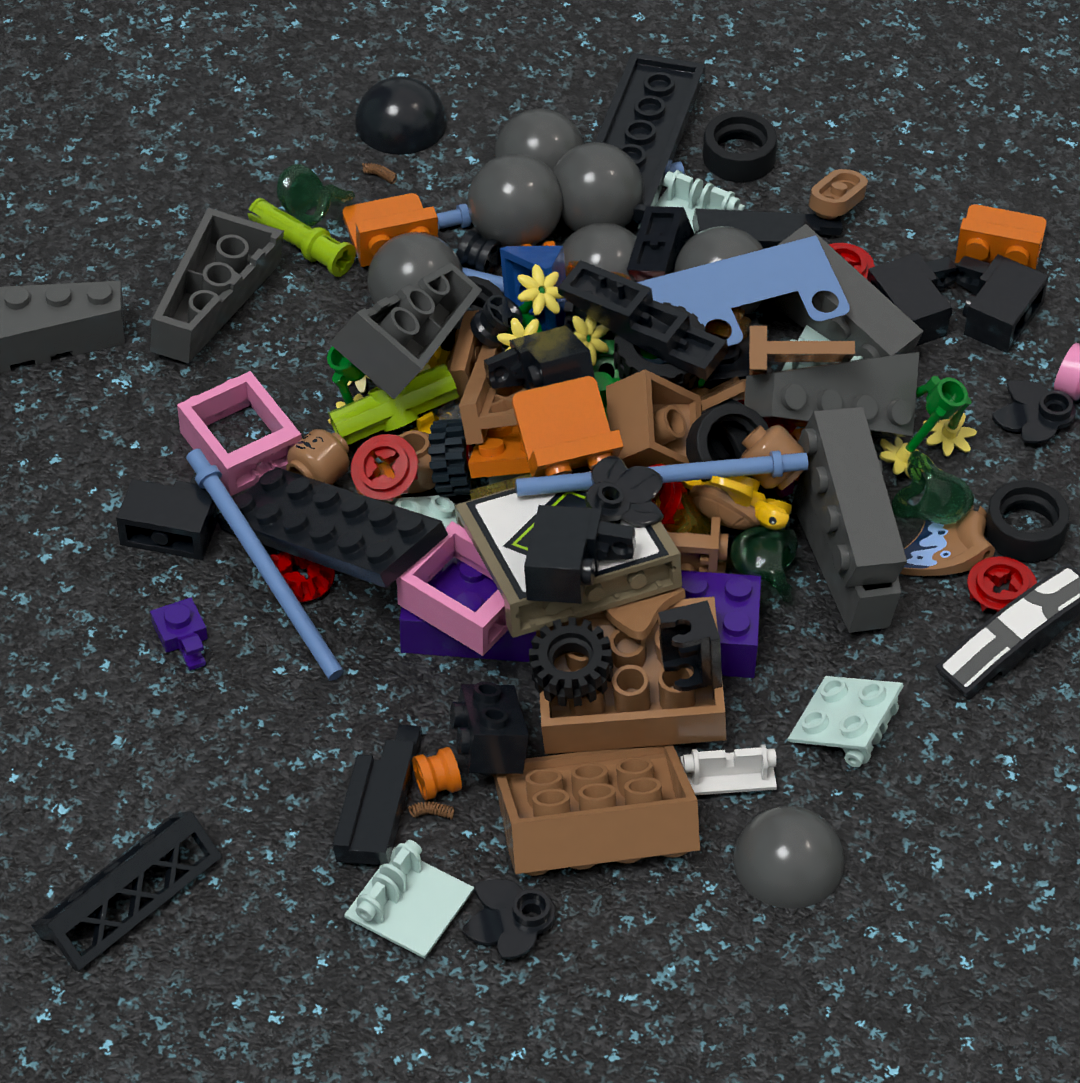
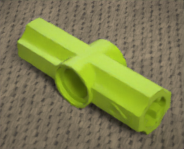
(382, 412)

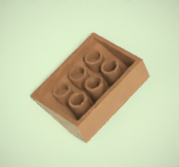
(640, 700)
(597, 809)

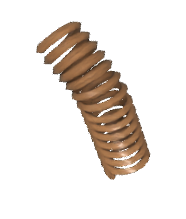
(379, 172)
(419, 809)

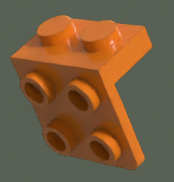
(379, 220)
(1002, 232)
(564, 427)

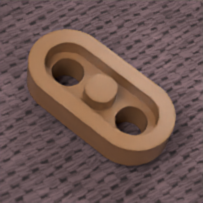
(837, 193)

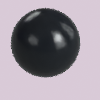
(400, 116)

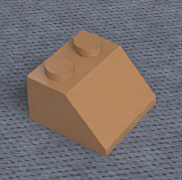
(651, 418)

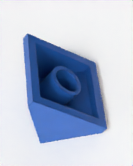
(520, 260)

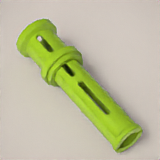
(314, 243)

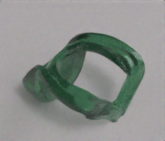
(301, 190)
(945, 497)
(762, 554)

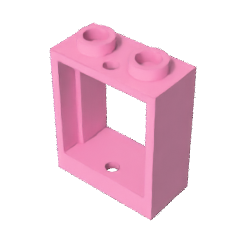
(241, 466)
(473, 629)

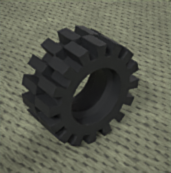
(566, 640)

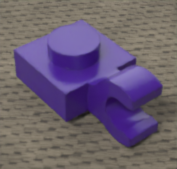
(183, 629)

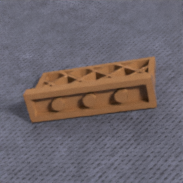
(766, 351)
(483, 406)

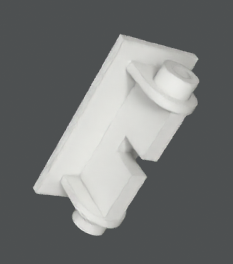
(730, 772)

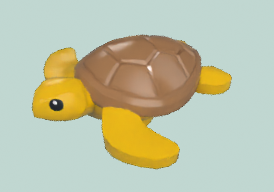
(738, 503)

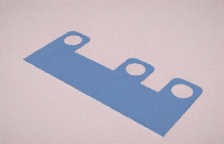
(750, 278)

